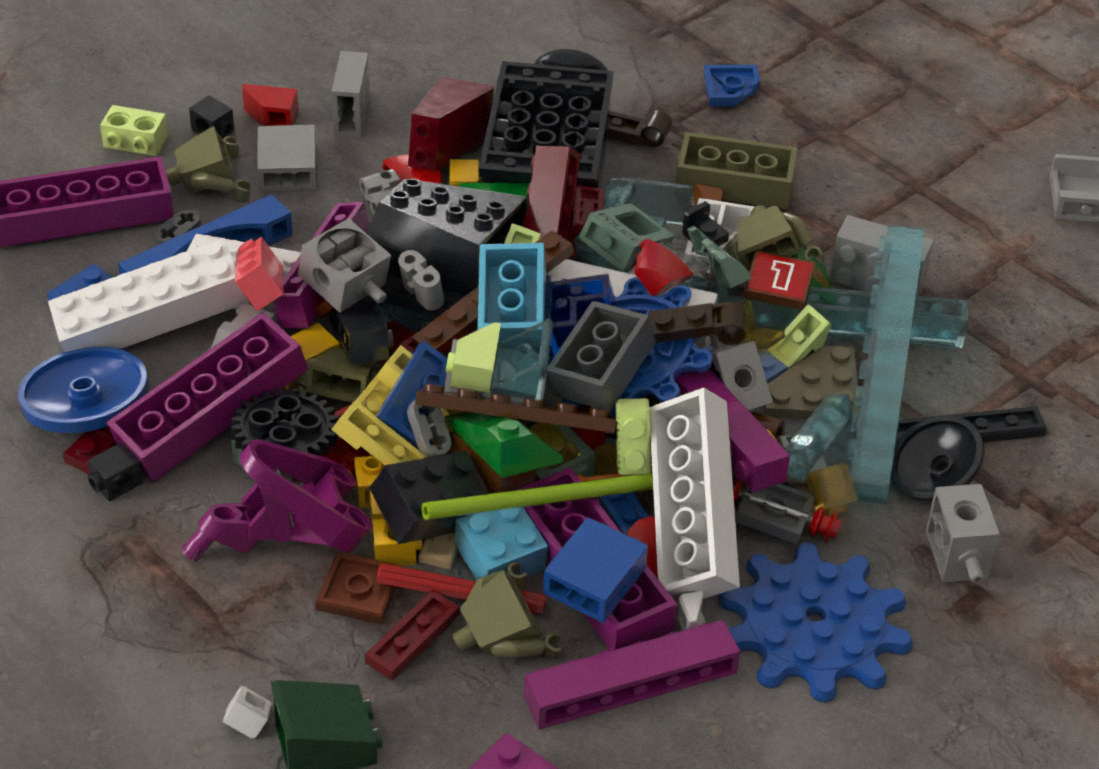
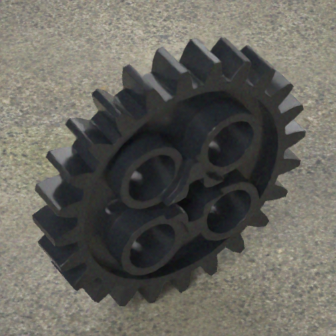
(286, 421)

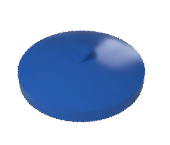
(82, 389)

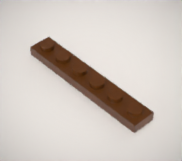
(463, 316)
(530, 410)

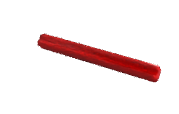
(443, 584)

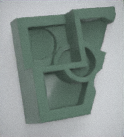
(726, 268)

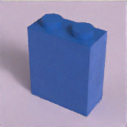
(595, 569)

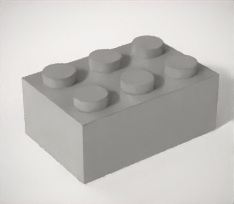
(857, 255)

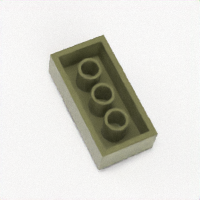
(742, 168)

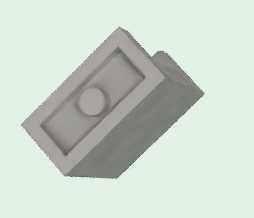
(1075, 187)

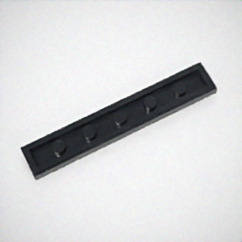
(994, 424)

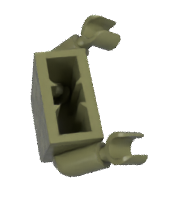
(207, 165)
(772, 233)
(335, 376)
(502, 619)

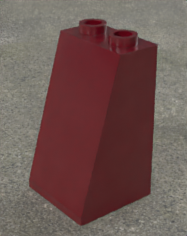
(449, 122)

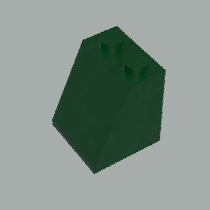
(324, 725)

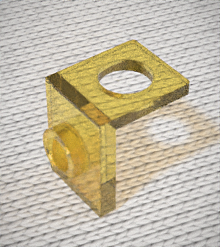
(763, 337)

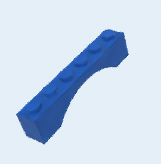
(259, 219)

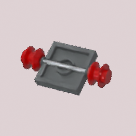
(782, 512)

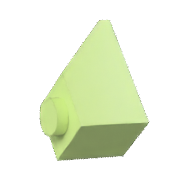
(474, 359)

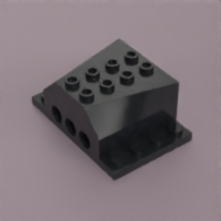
(546, 108)
(446, 229)

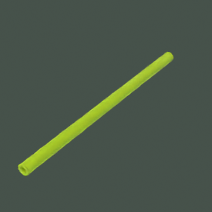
(536, 496)

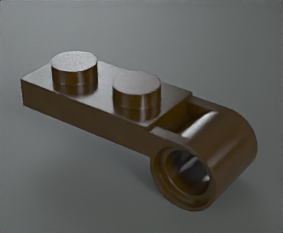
(638, 130)
(719, 319)

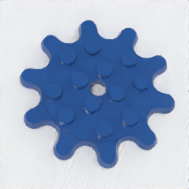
(666, 359)
(819, 651)

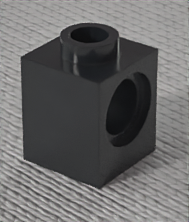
(211, 113)
(114, 472)

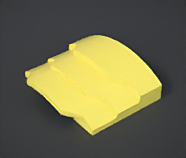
(362, 427)

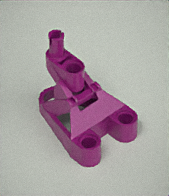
(264, 511)

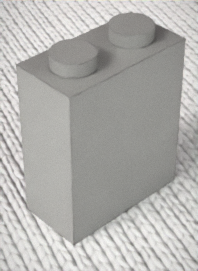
(350, 94)
(286, 158)

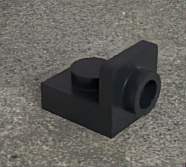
(699, 217)

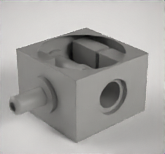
(345, 265)
(741, 372)
(962, 533)

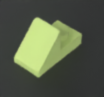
(802, 335)

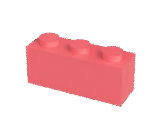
(258, 273)

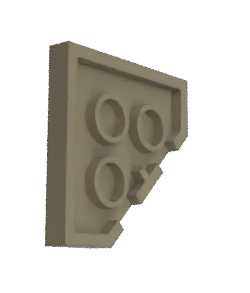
(808, 382)

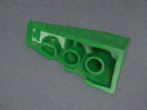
(503, 443)

